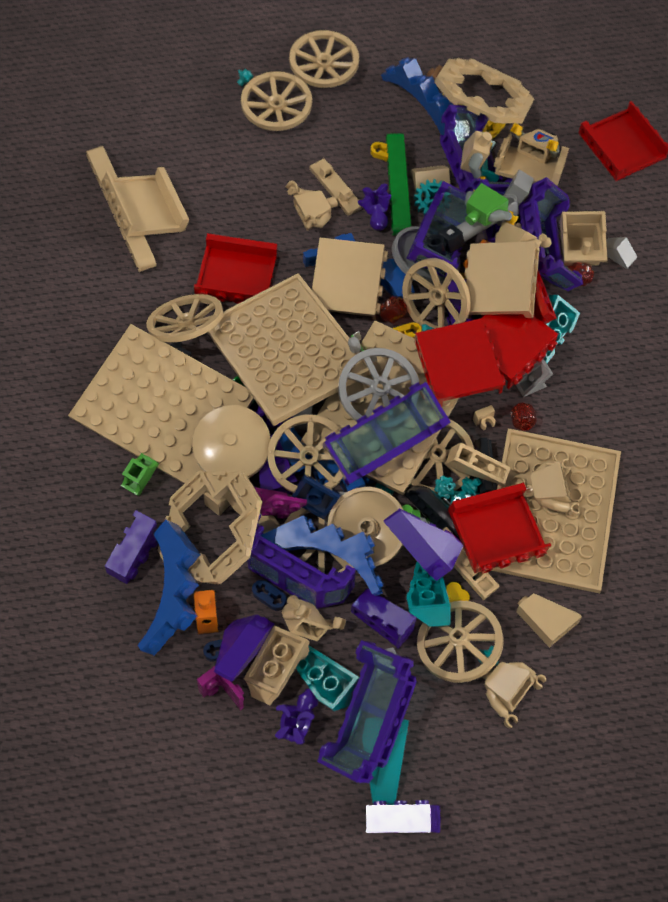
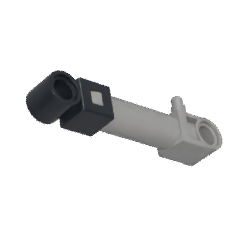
(453, 236)

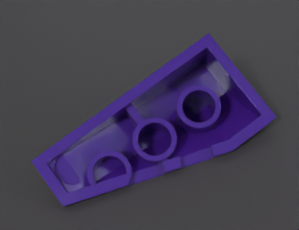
(429, 545)
(241, 644)

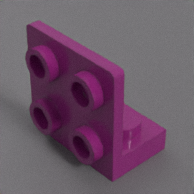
(278, 503)
(209, 684)

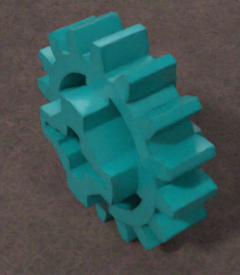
(428, 192)

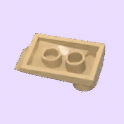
(275, 664)

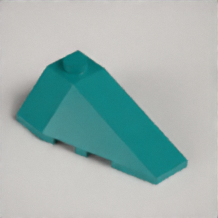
(565, 321)
(428, 599)
(327, 679)
(386, 779)

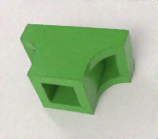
(138, 473)

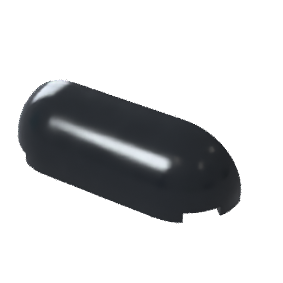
(432, 507)

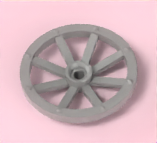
(376, 392)

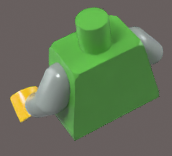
(487, 207)

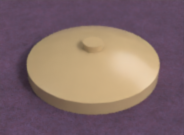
(231, 441)
(365, 512)

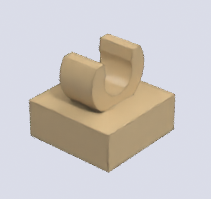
(484, 415)

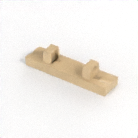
(336, 186)
(482, 584)

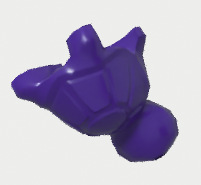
(376, 205)
(297, 719)

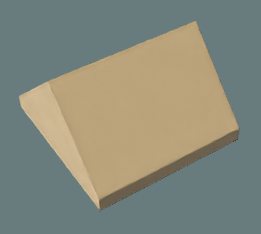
(420, 175)

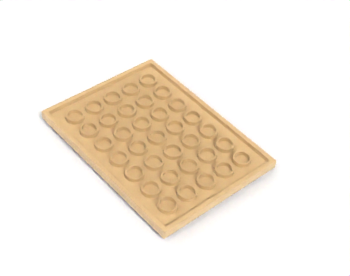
(285, 348)
(153, 400)
(401, 470)
(576, 542)

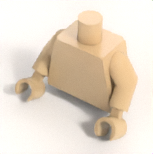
(311, 206)
(515, 233)
(551, 487)
(306, 621)
(508, 685)

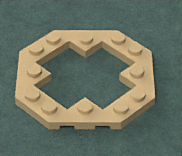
(453, 73)
(242, 528)

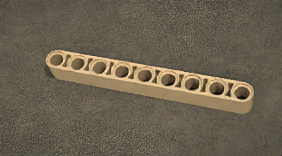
(137, 245)

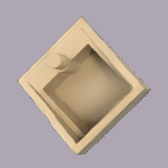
(583, 237)

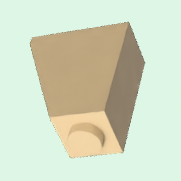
(547, 618)

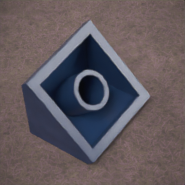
(318, 496)

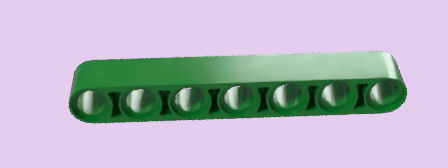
(398, 182)

